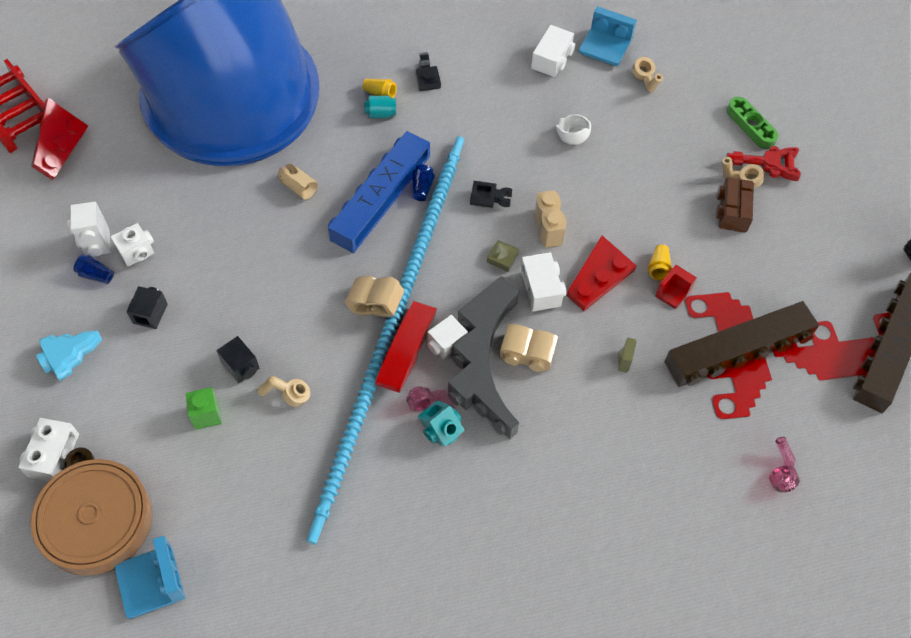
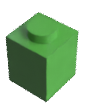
(203, 408)

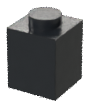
(147, 307)
(238, 359)

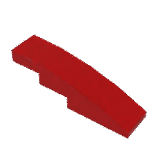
(405, 347)

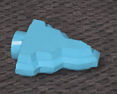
(66, 351)

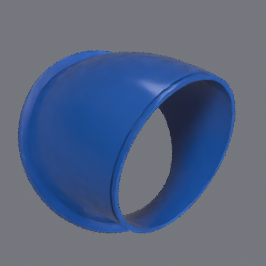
(223, 79)

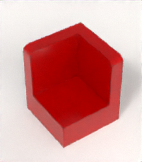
(675, 286)

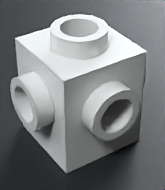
(133, 244)

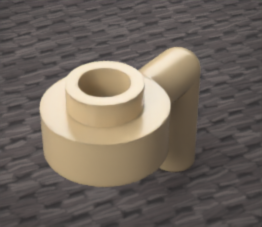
(648, 67)
(747, 172)
(288, 390)

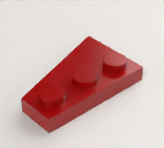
(57, 139)
(599, 274)

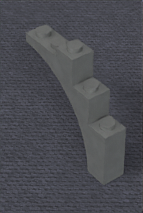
(471, 353)

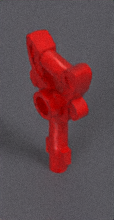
(771, 162)

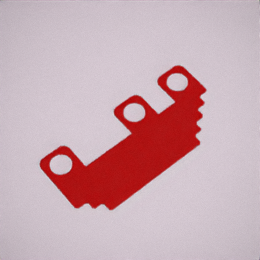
(830, 357)
(747, 379)

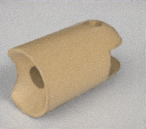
(297, 181)

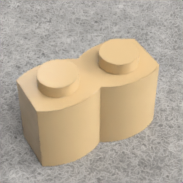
(550, 218)
(374, 296)
(528, 347)

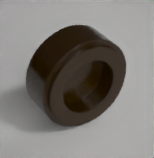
(78, 455)

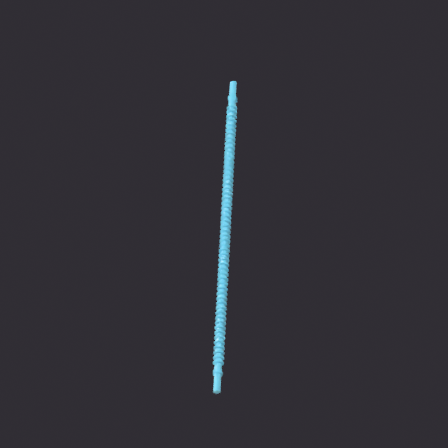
(386, 337)

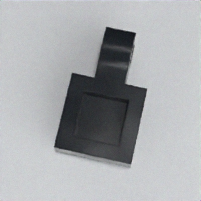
(427, 76)

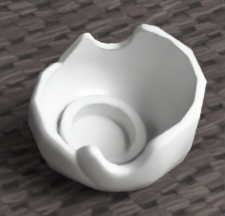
(574, 129)

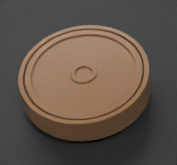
(91, 517)

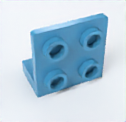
(608, 36)
(150, 580)

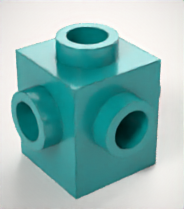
(441, 423)

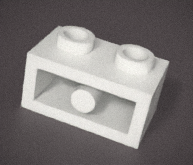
(553, 51)
(89, 229)
(542, 281)
(48, 449)

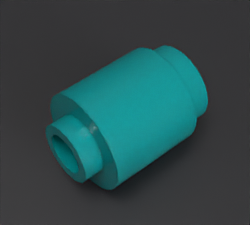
(380, 106)

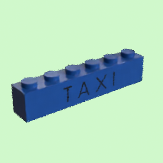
(378, 192)

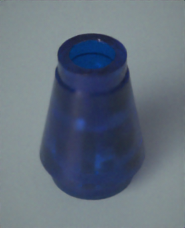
(422, 180)
(92, 269)

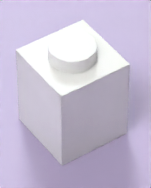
(444, 336)

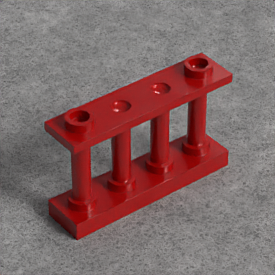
(9, 134)

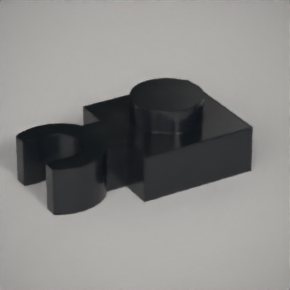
(486, 194)

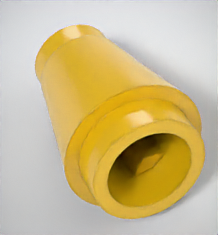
(380, 87)
(660, 263)

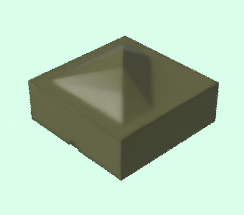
(503, 255)
(626, 355)

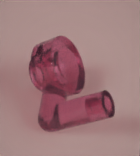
(422, 397)
(785, 477)

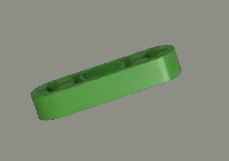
(763, 138)

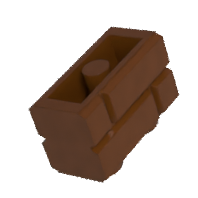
(735, 205)

